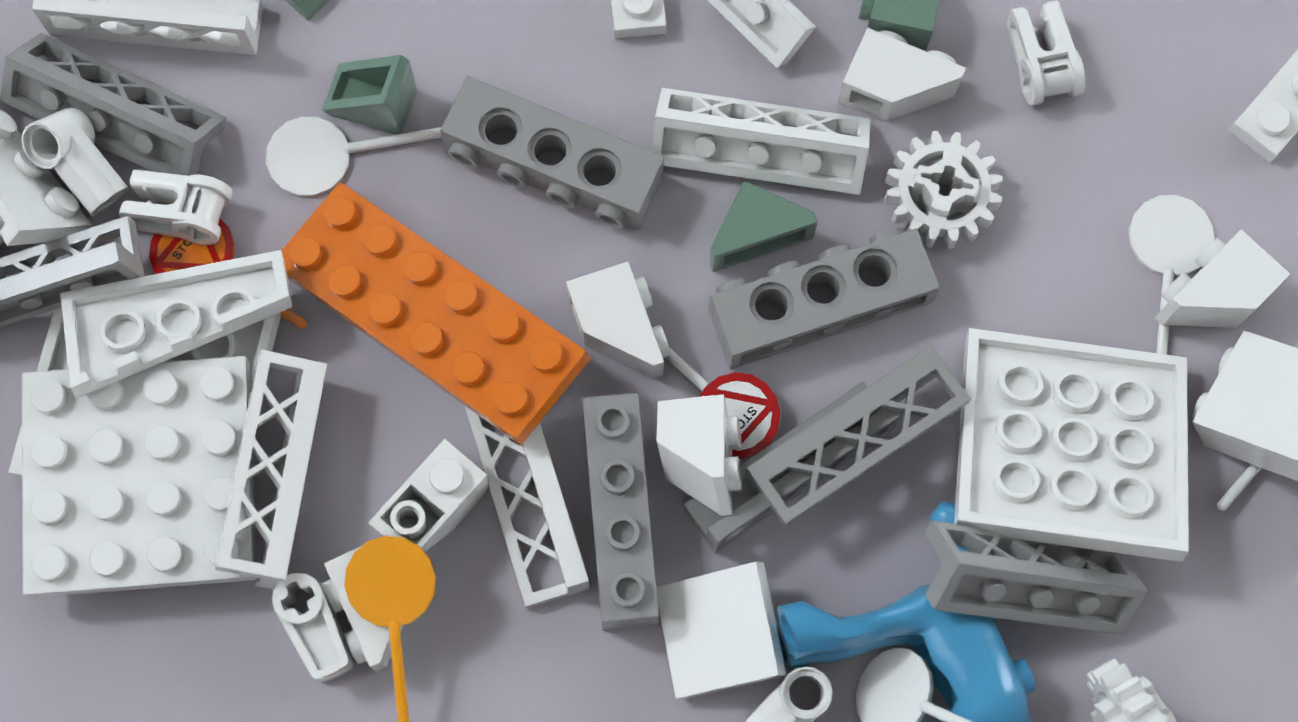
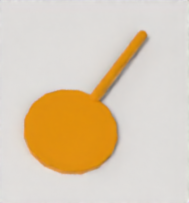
(390, 586)

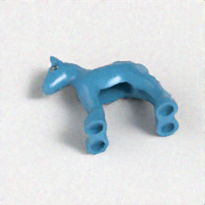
(961, 649)

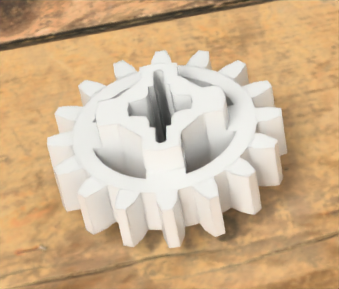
(963, 191)
(1124, 698)

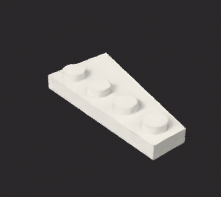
(31, 197)
(155, 317)

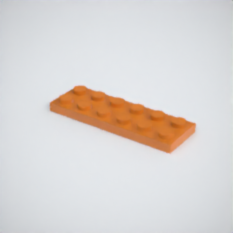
(433, 313)

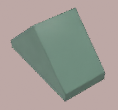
(373, 92)
(758, 226)

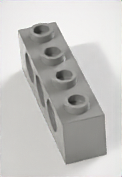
(488, 109)
(895, 254)
(620, 511)

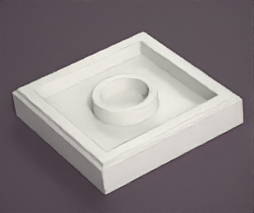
(720, 630)

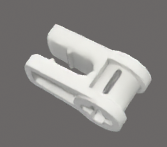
(1049, 71)
(192, 208)
(317, 632)

